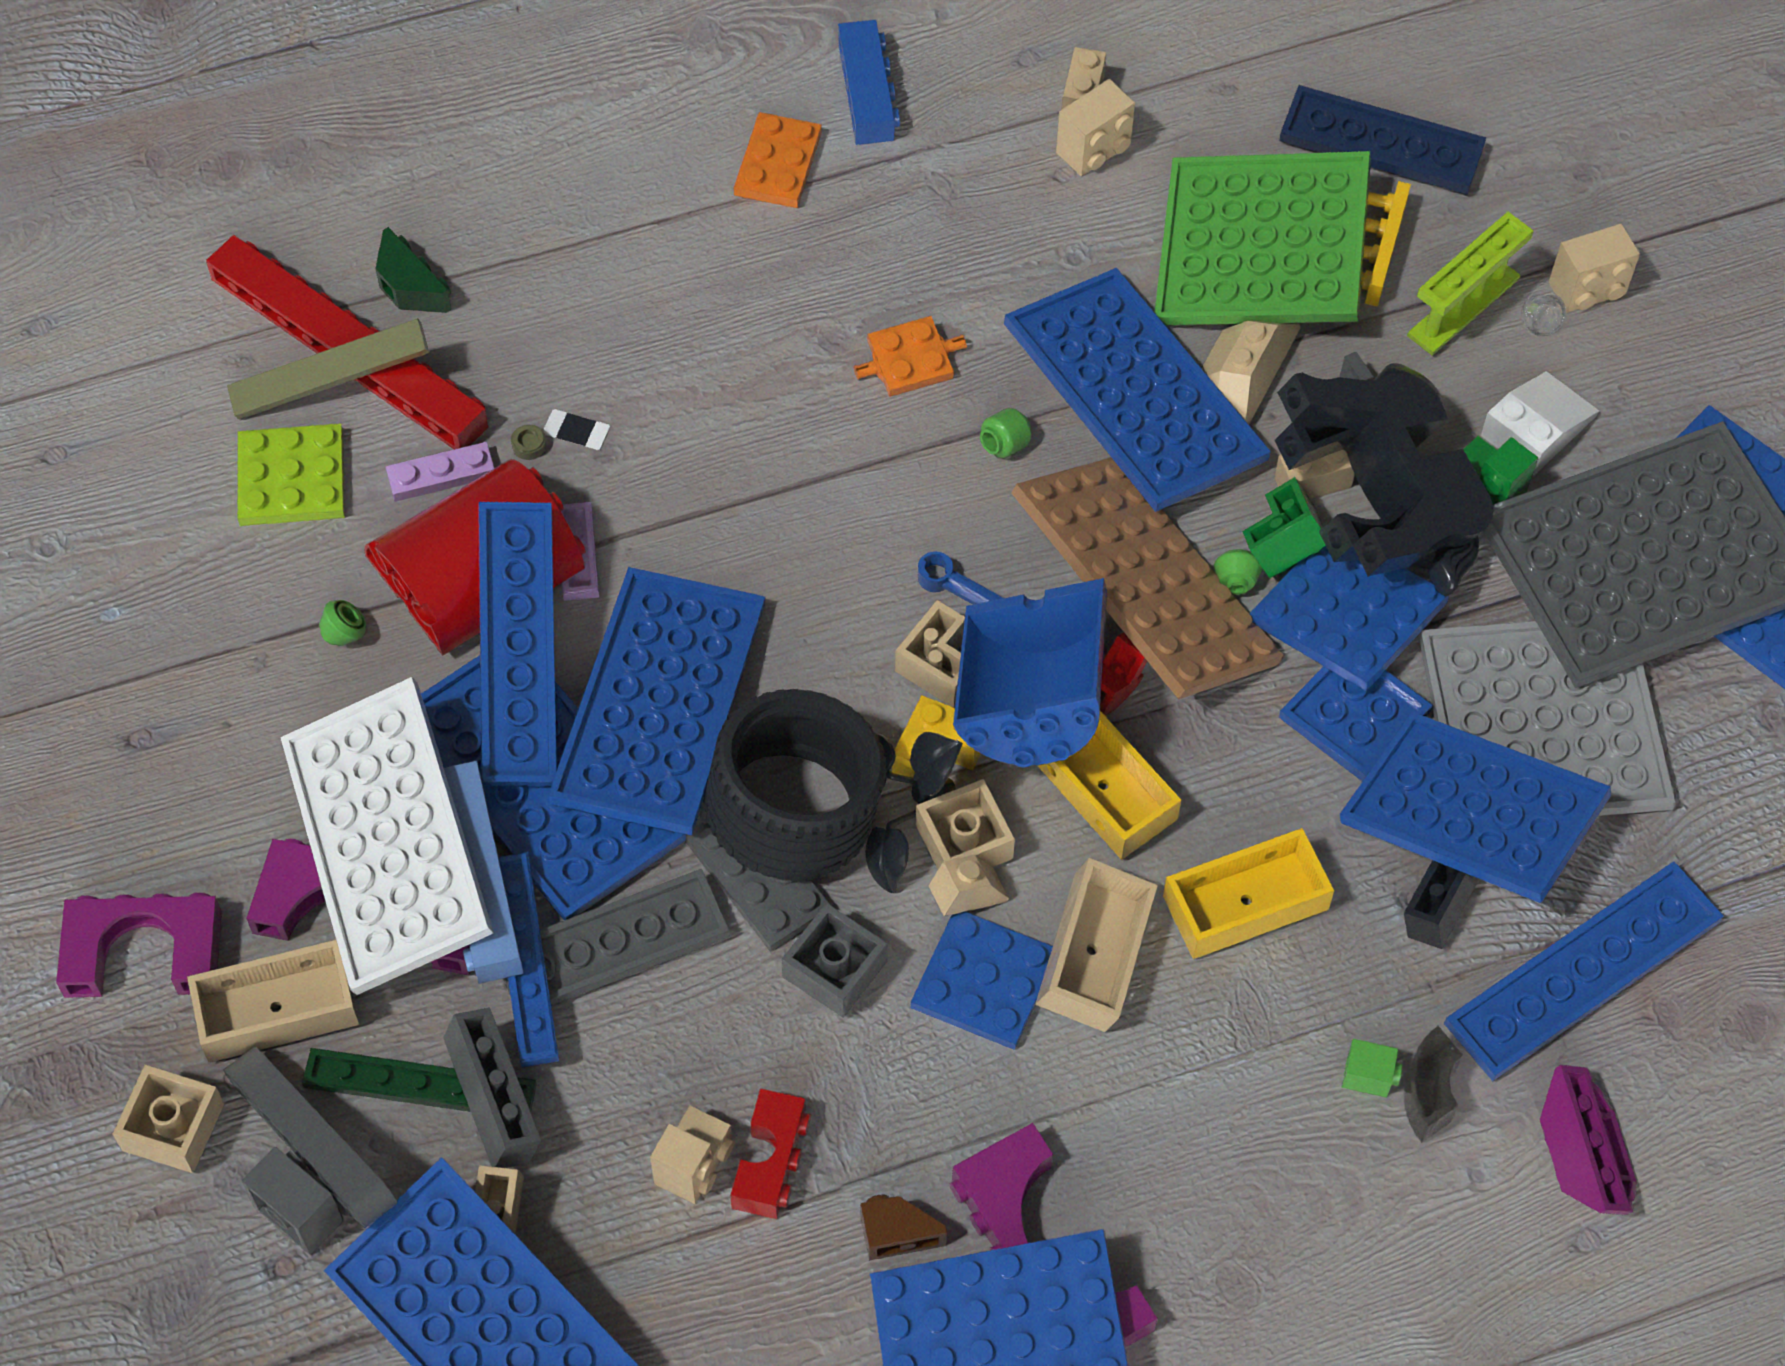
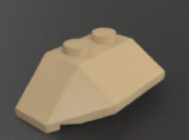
(1248, 360)

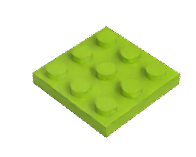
(290, 474)

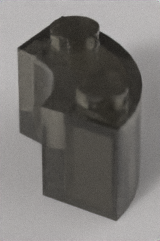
(1427, 1085)

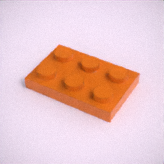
(777, 160)

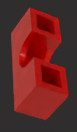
(763, 1186)

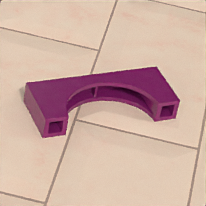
(292, 888)
(994, 1189)

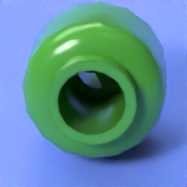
(1005, 433)

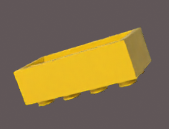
(1136, 800)
(1275, 875)

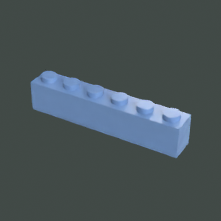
(498, 953)

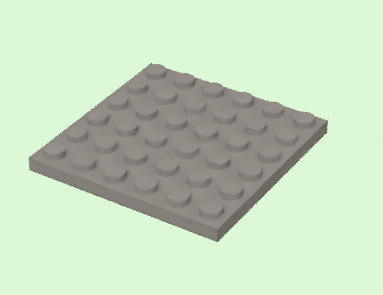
(1516, 693)

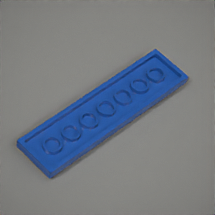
(516, 644)
(1583, 970)

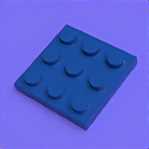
(1352, 722)
(983, 979)

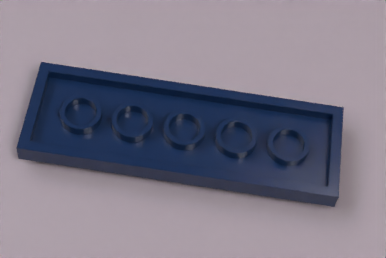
(1395, 140)

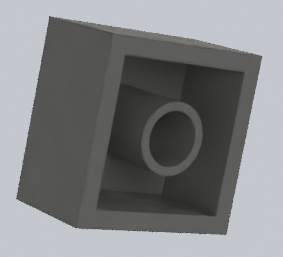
(834, 960)
(293, 1199)

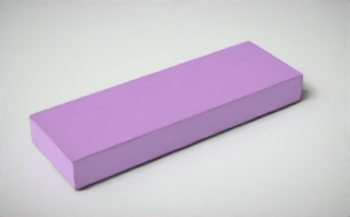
(585, 583)

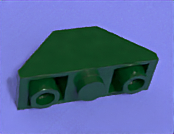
(409, 278)

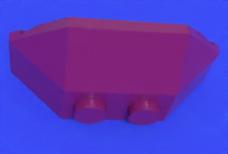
(1587, 1143)

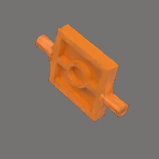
(910, 356)

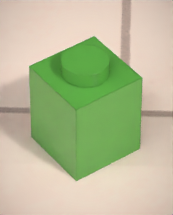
(1371, 1068)

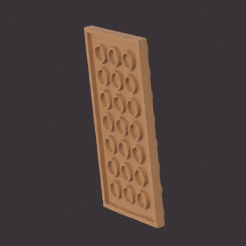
(1153, 577)

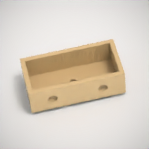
(1110, 915)
(237, 1001)

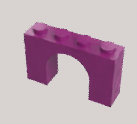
(95, 924)

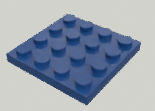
(1347, 618)

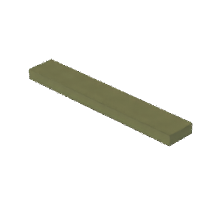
(328, 369)

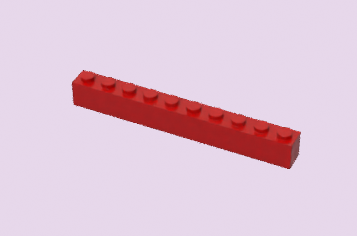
(322, 325)

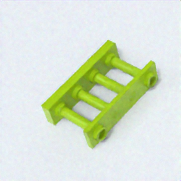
(1469, 283)

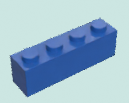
(866, 82)

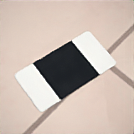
(576, 429)

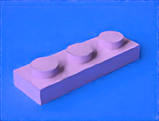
(439, 471)

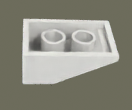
(1540, 417)

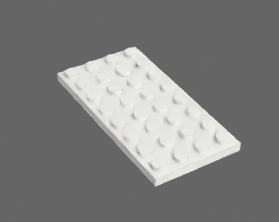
(385, 836)

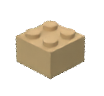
(1095, 127)
(1594, 268)
(965, 825)
(168, 1118)

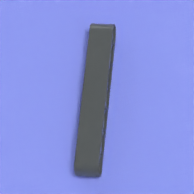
(310, 1137)

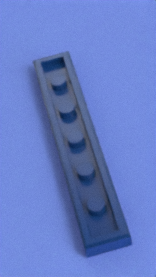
(529, 990)

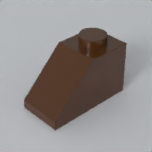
(898, 1227)

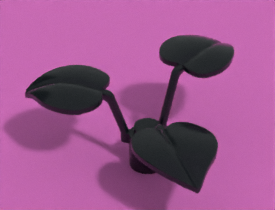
(933, 761)

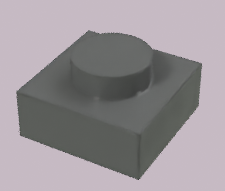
(1355, 368)

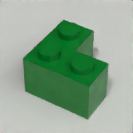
(1502, 471)
(1288, 532)

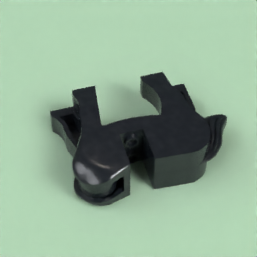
(1425, 504)

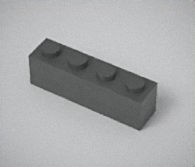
(491, 1088)

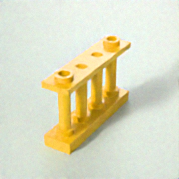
(1386, 230)

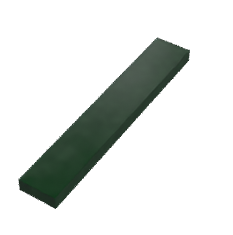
(391, 1079)

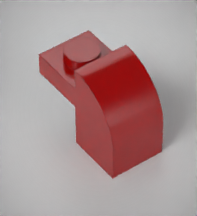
(1120, 673)

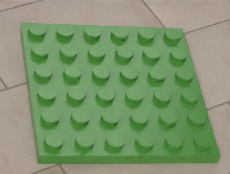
(1264, 239)

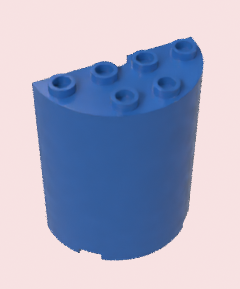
(1032, 674)

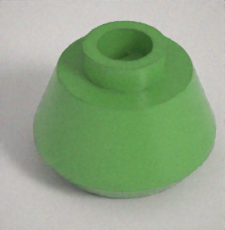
(1237, 570)
(341, 623)

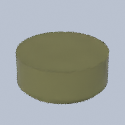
(528, 442)

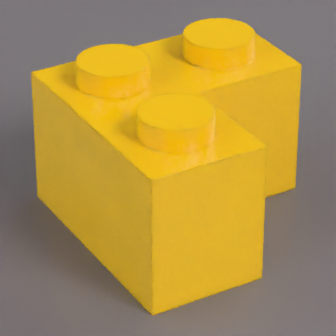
(930, 717)

